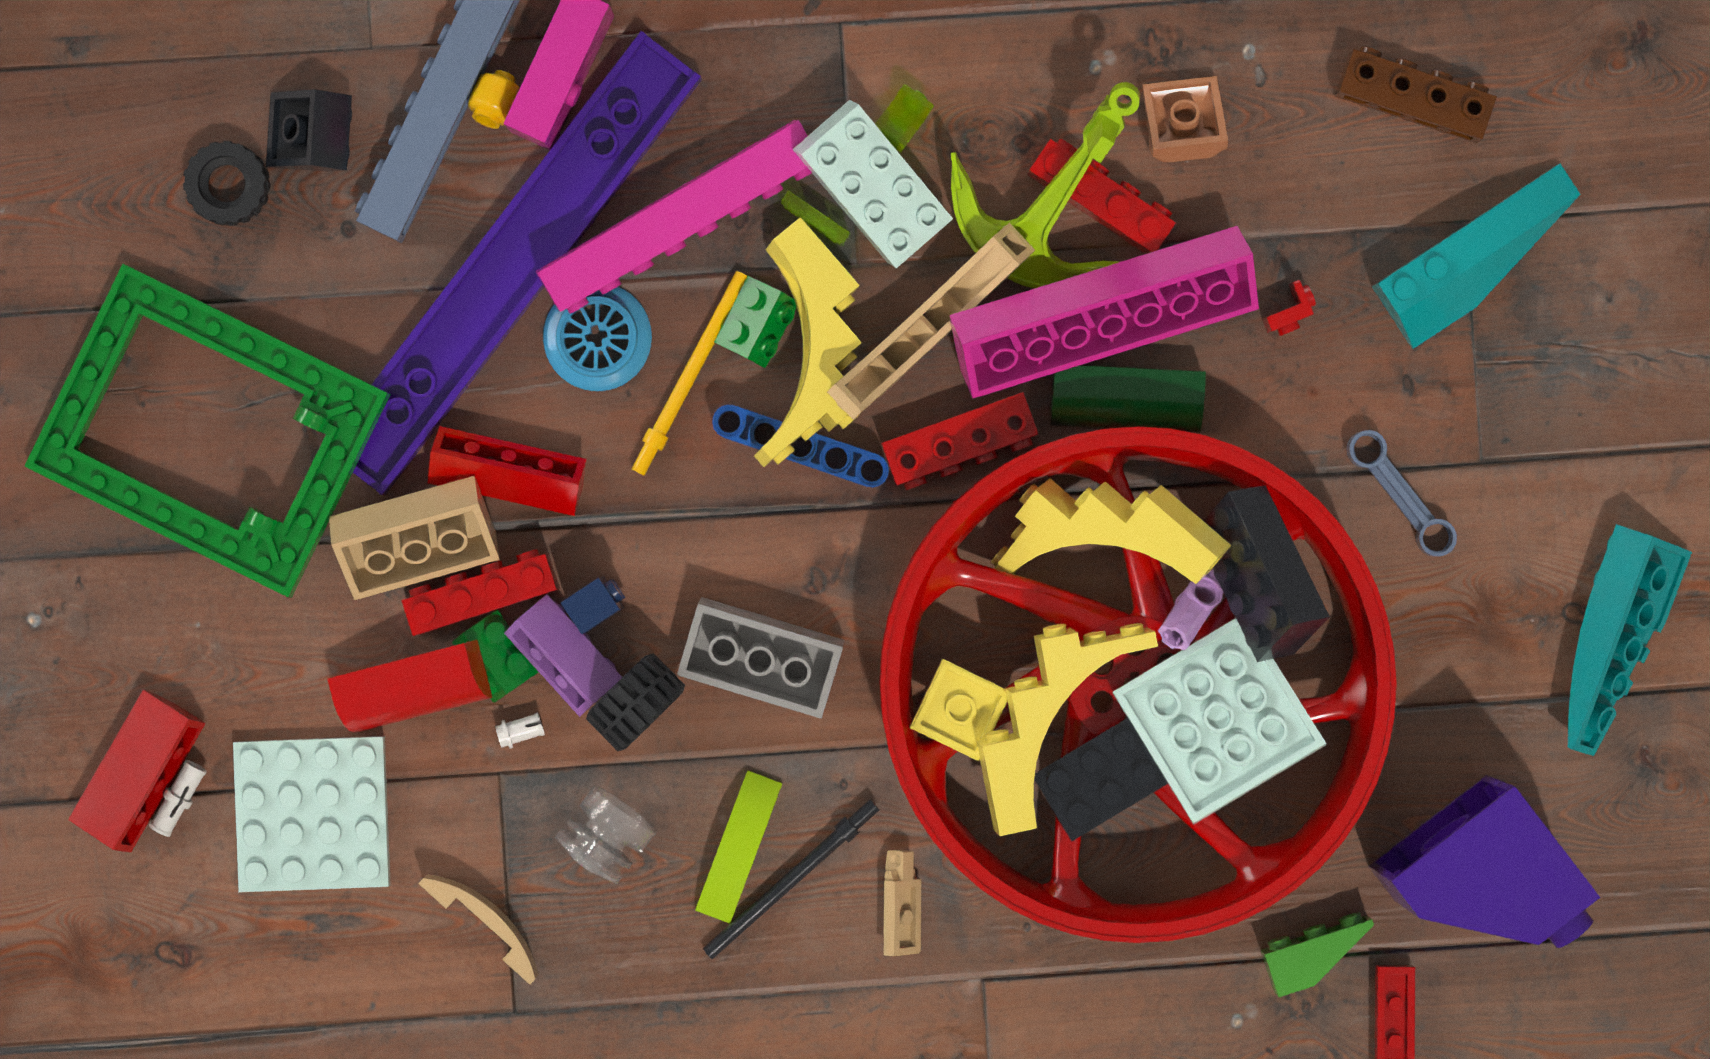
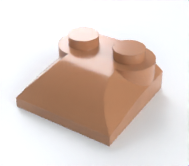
(1185, 119)

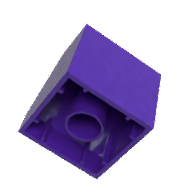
(1489, 870)

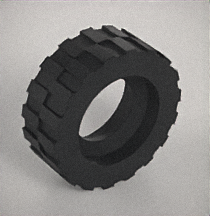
(198, 176)

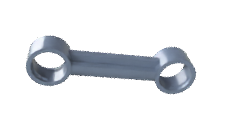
(1401, 493)

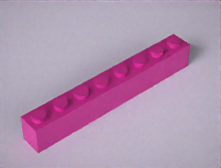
(674, 218)

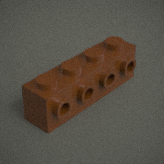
(1416, 95)

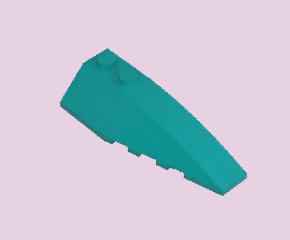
(1472, 261)
(1624, 609)

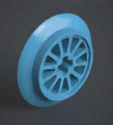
(616, 373)

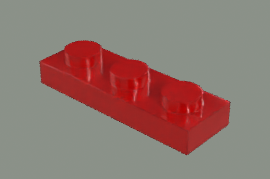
(1395, 1012)

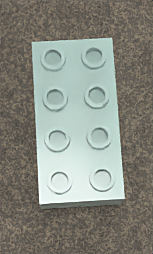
(872, 183)

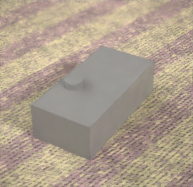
(760, 657)

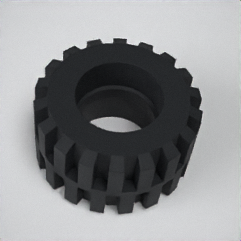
(635, 702)

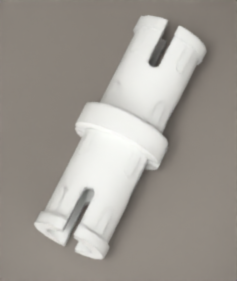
(177, 798)

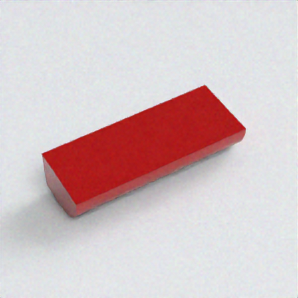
(410, 687)
(136, 771)

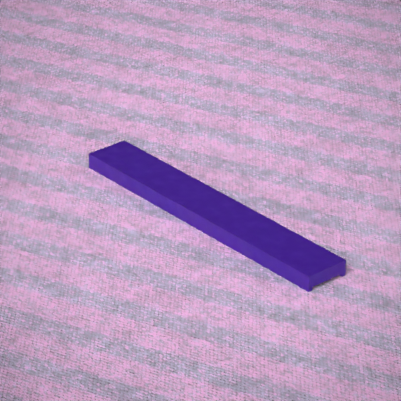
(533, 230)

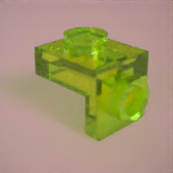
(904, 117)

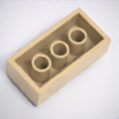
(414, 538)

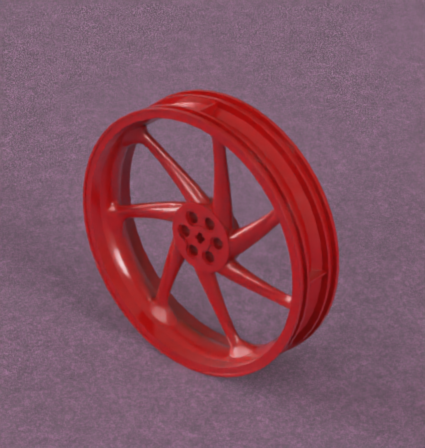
(1263, 872)

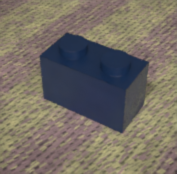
(594, 603)

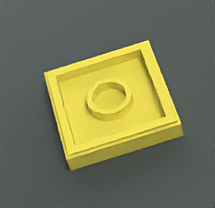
(959, 709)

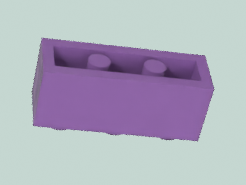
(563, 655)

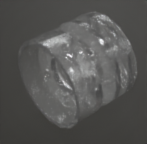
(605, 834)

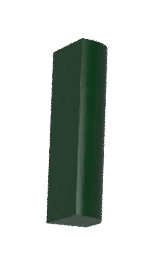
(1128, 398)

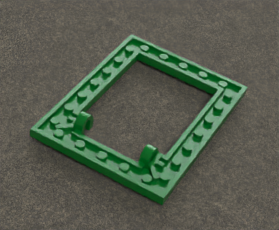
(263, 546)

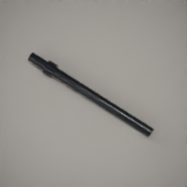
(845, 831)

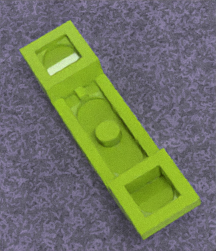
(738, 846)

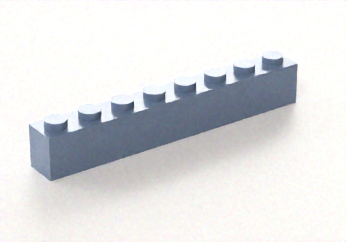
(433, 116)

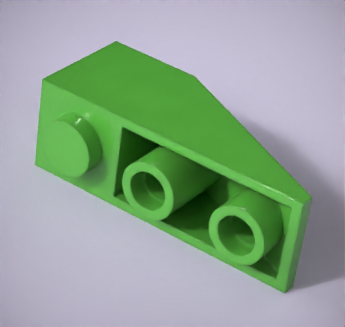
(1307, 959)

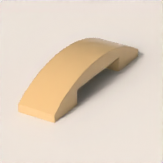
(447, 890)

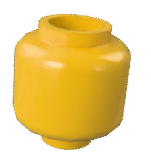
(493, 98)

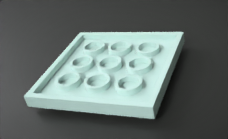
(1218, 721)
(311, 814)

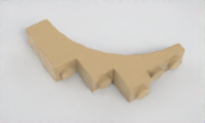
(930, 321)

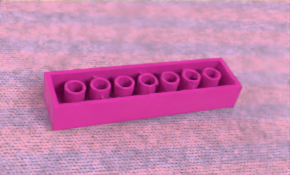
(1105, 311)

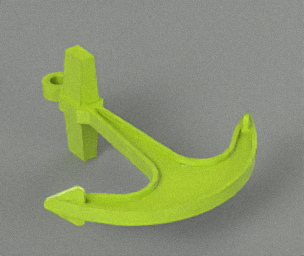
(1035, 224)

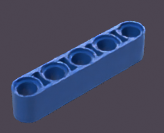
(820, 446)

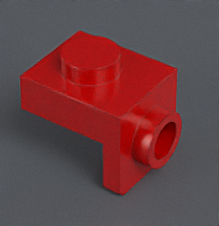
(1287, 320)

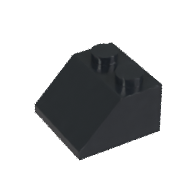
(309, 130)

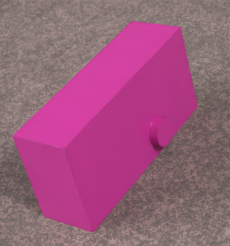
(559, 70)

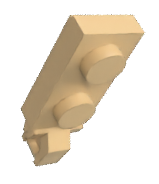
(901, 905)

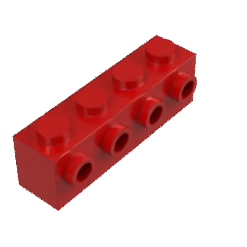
(1106, 201)
(959, 439)
(508, 470)
(481, 594)

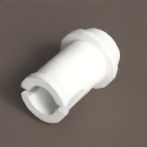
(519, 730)

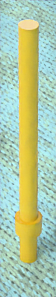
(656, 437)

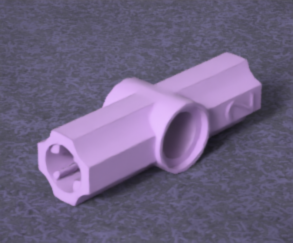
(1190, 612)

